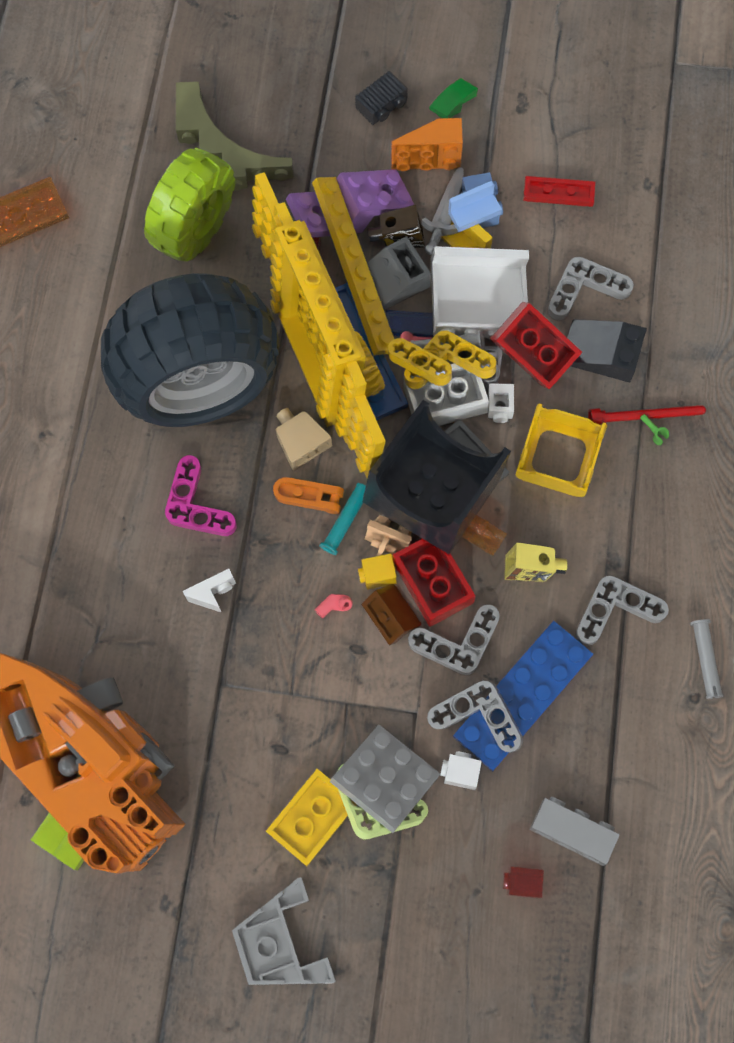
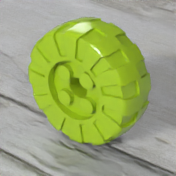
(189, 204)

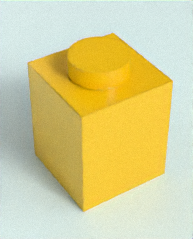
(377, 571)

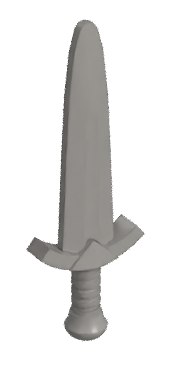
(441, 222)

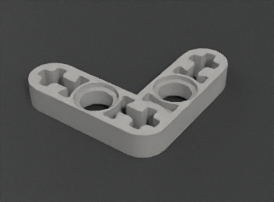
(580, 279)
(618, 599)
(465, 649)
(486, 708)

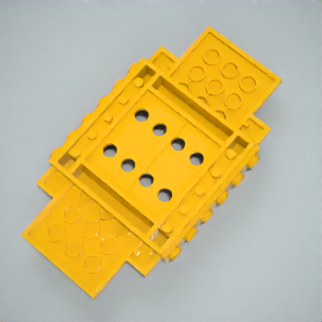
(316, 325)

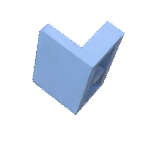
(474, 206)

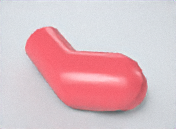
(334, 602)

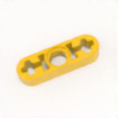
(424, 371)

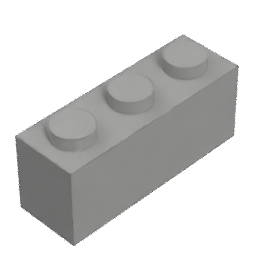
(575, 831)

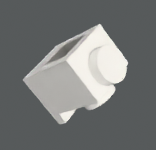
(503, 395)

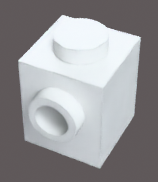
(461, 770)

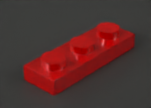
(559, 191)

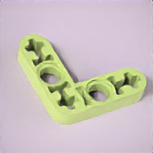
(377, 829)

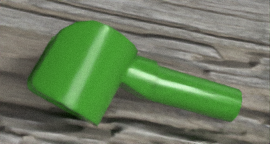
(654, 428)

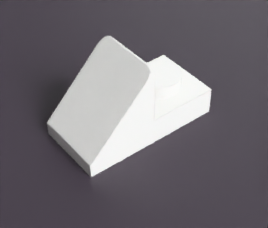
(203, 592)

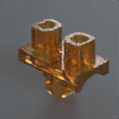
(484, 535)

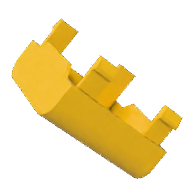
(569, 425)

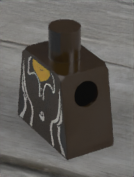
(397, 225)

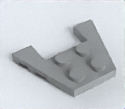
(268, 946)

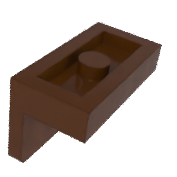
(390, 613)

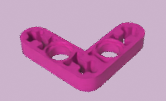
(185, 503)

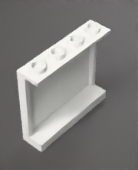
(476, 288)

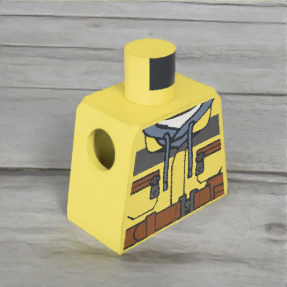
(532, 563)

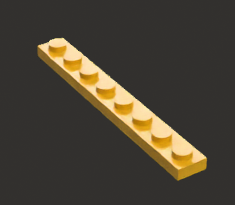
(354, 264)

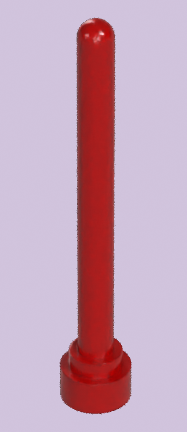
(600, 416)

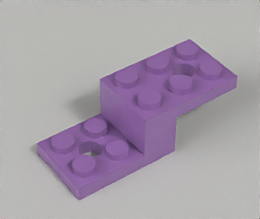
(362, 196)

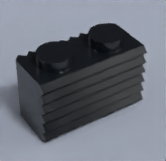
(381, 98)

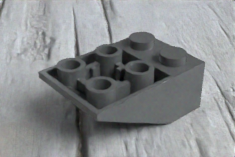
(398, 273)

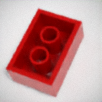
(536, 345)
(433, 581)

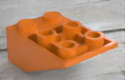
(430, 146)

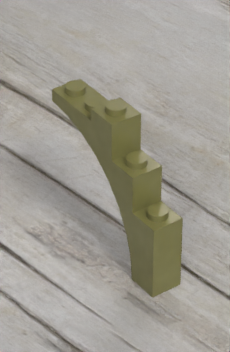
(196, 126)

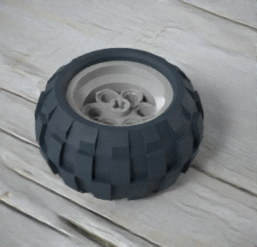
(189, 350)

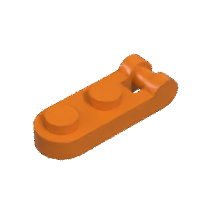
(308, 494)

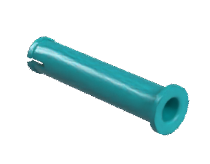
(344, 520)

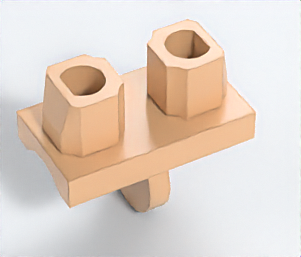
(387, 538)

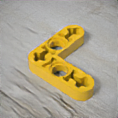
(445, 352)

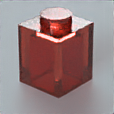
(523, 882)

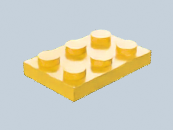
(310, 818)

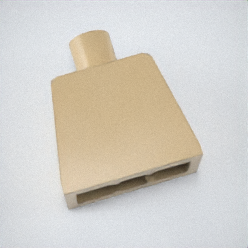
(301, 437)

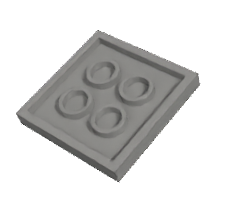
(385, 778)

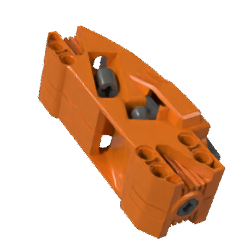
(62, 730)

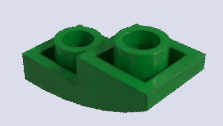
(451, 99)

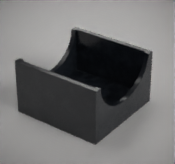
(432, 481)

